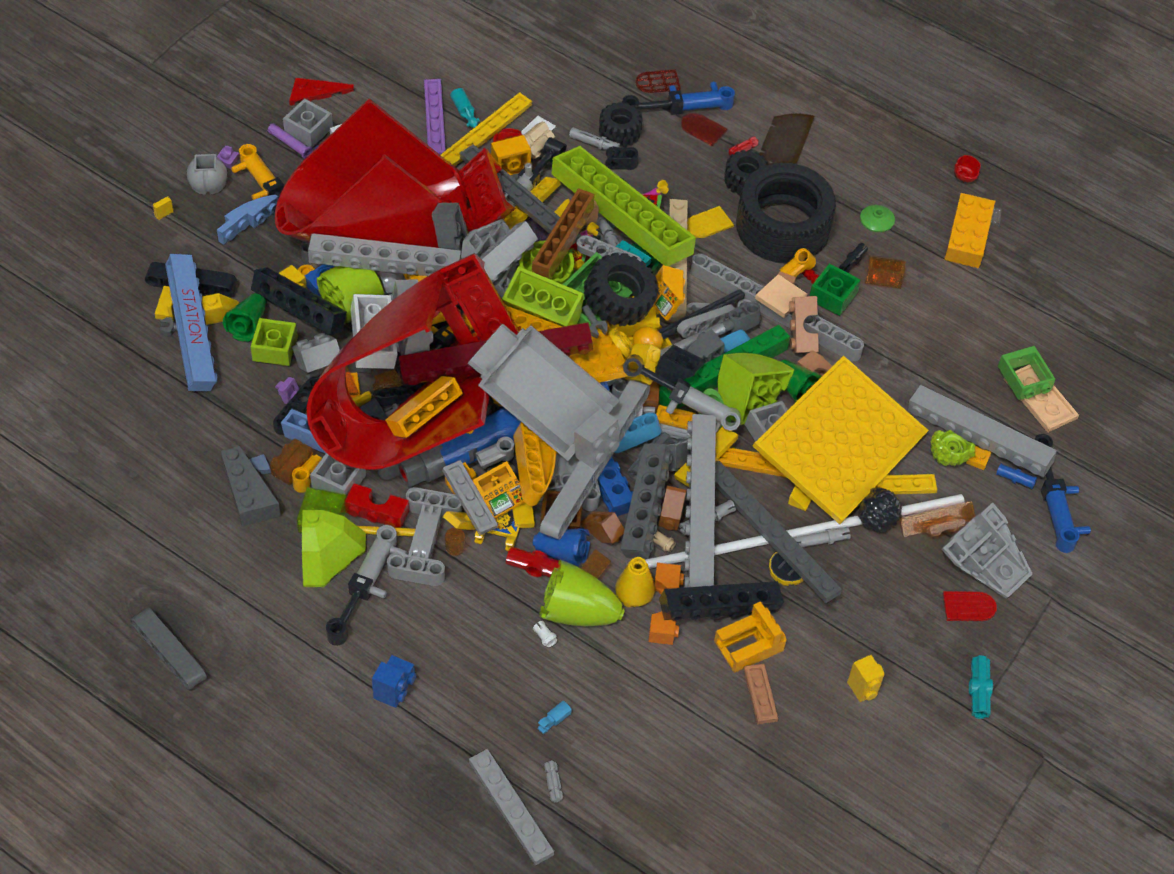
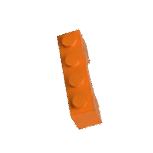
(663, 630)

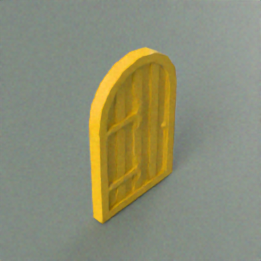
(709, 223)

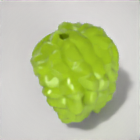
(943, 442)

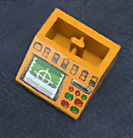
(670, 292)
(499, 489)

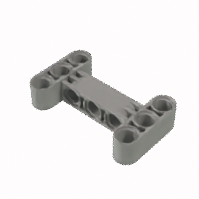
(424, 538)

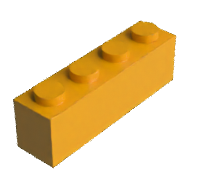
(424, 406)

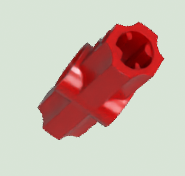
(533, 563)

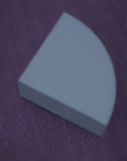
(260, 464)

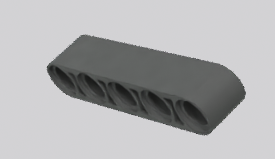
(168, 648)

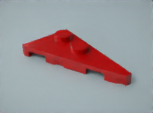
(316, 89)

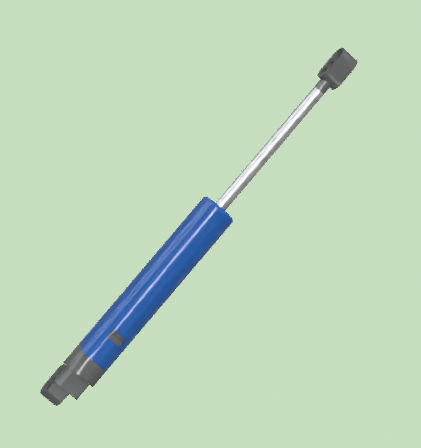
(502, 423)

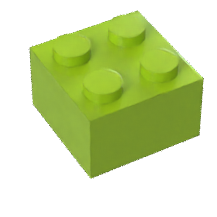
(274, 342)

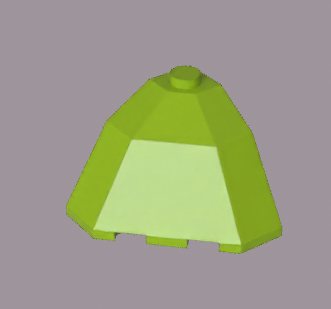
(328, 546)

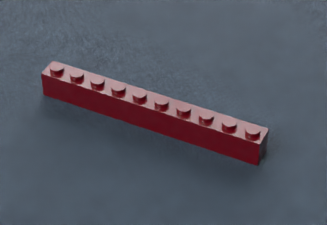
(454, 360)

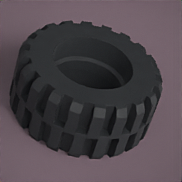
(628, 272)

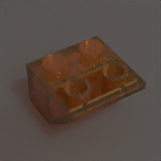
(885, 271)

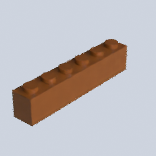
(563, 234)

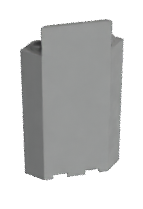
(540, 385)

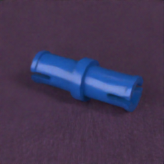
(1016, 476)

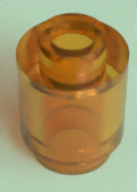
(454, 541)

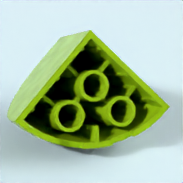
(751, 381)

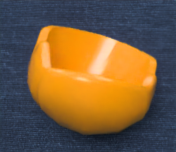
(648, 336)

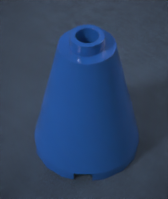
(570, 548)

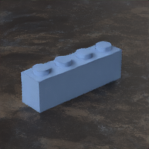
(296, 427)

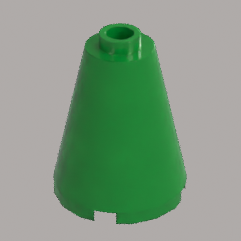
(244, 317)
(801, 380)

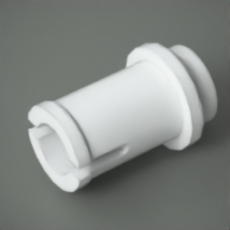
(548, 638)

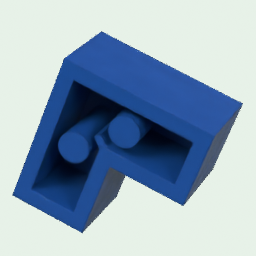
(392, 680)

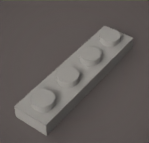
(469, 497)

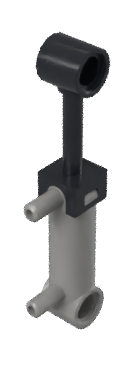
(530, 178)
(684, 393)
(362, 582)

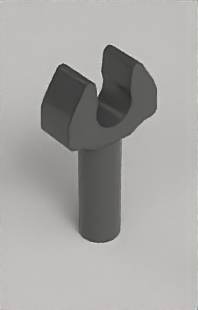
(594, 322)
(167, 331)

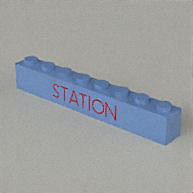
(190, 323)

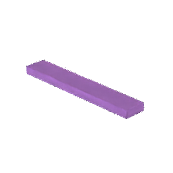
(434, 115)

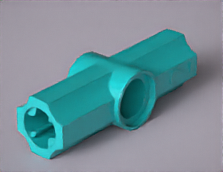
(980, 687)

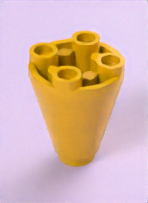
(635, 584)

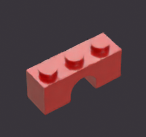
(390, 513)

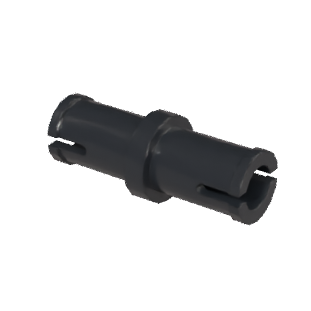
(853, 258)

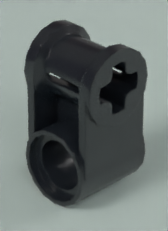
(623, 158)

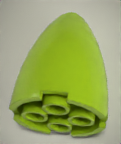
(579, 599)

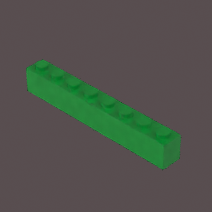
(767, 344)

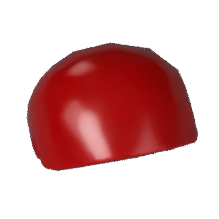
(967, 168)

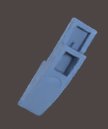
(250, 214)

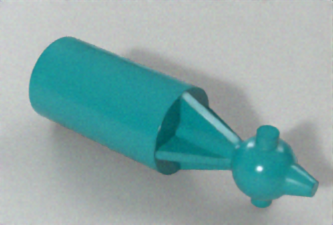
(464, 106)

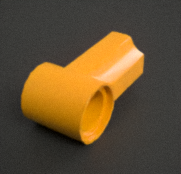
(797, 264)
(301, 475)

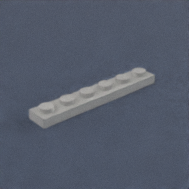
(511, 807)

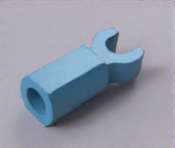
(554, 717)

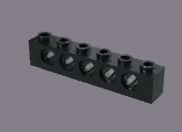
(298, 301)
(731, 594)

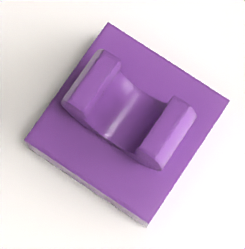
(228, 156)
(287, 389)

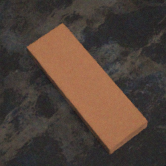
(760, 694)

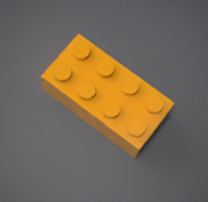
(969, 230)

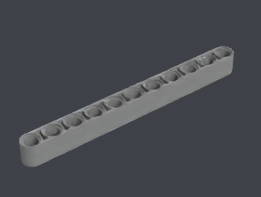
(728, 281)
(583, 476)

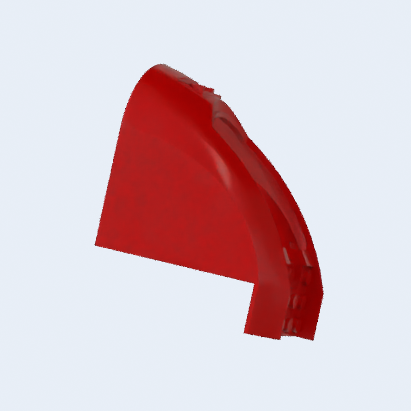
(384, 184)
(368, 442)

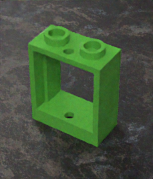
(1020, 358)

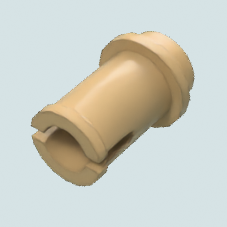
(664, 542)

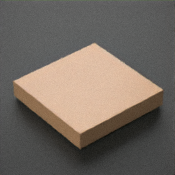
(778, 294)

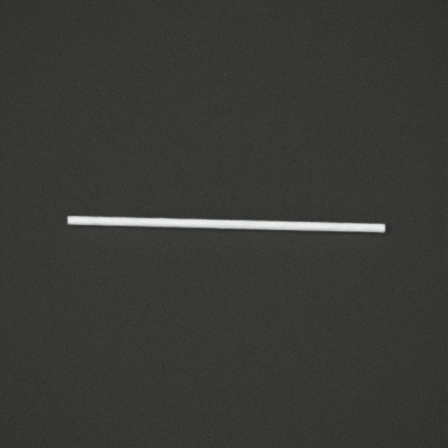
(811, 529)

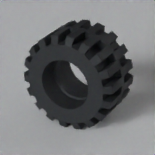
(621, 123)
(740, 166)

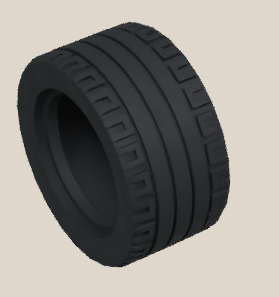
(787, 185)

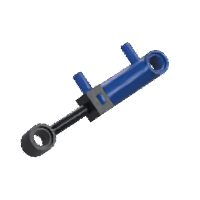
(680, 102)
(1054, 493)

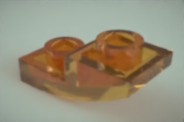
(596, 564)

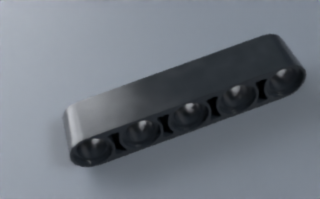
(209, 281)

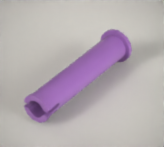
(290, 140)

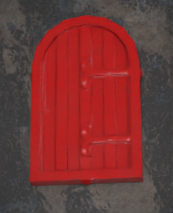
(968, 606)

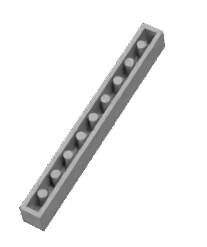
(701, 501)

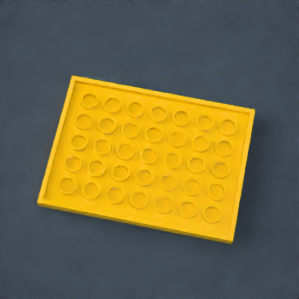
(840, 439)

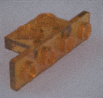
(938, 520)

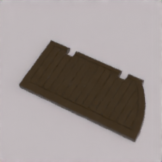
(787, 139)

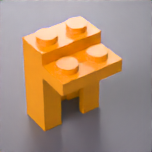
(759, 624)

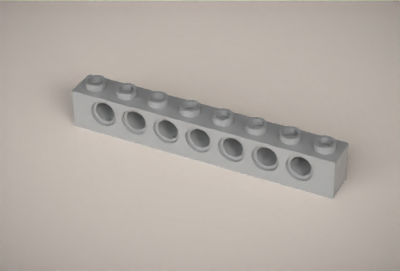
(379, 255)

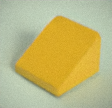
(799, 499)

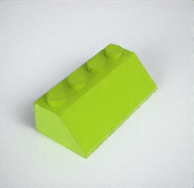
(544, 298)

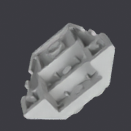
(482, 239)
(989, 552)

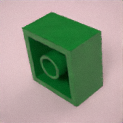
(835, 289)

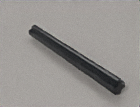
(726, 300)

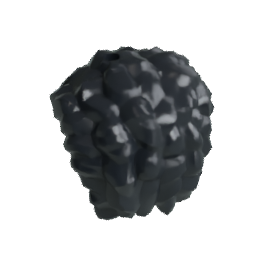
(880, 510)

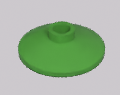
(877, 218)

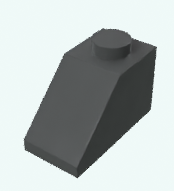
(679, 450)

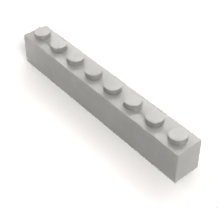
(982, 431)

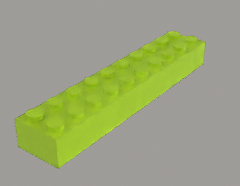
(625, 206)

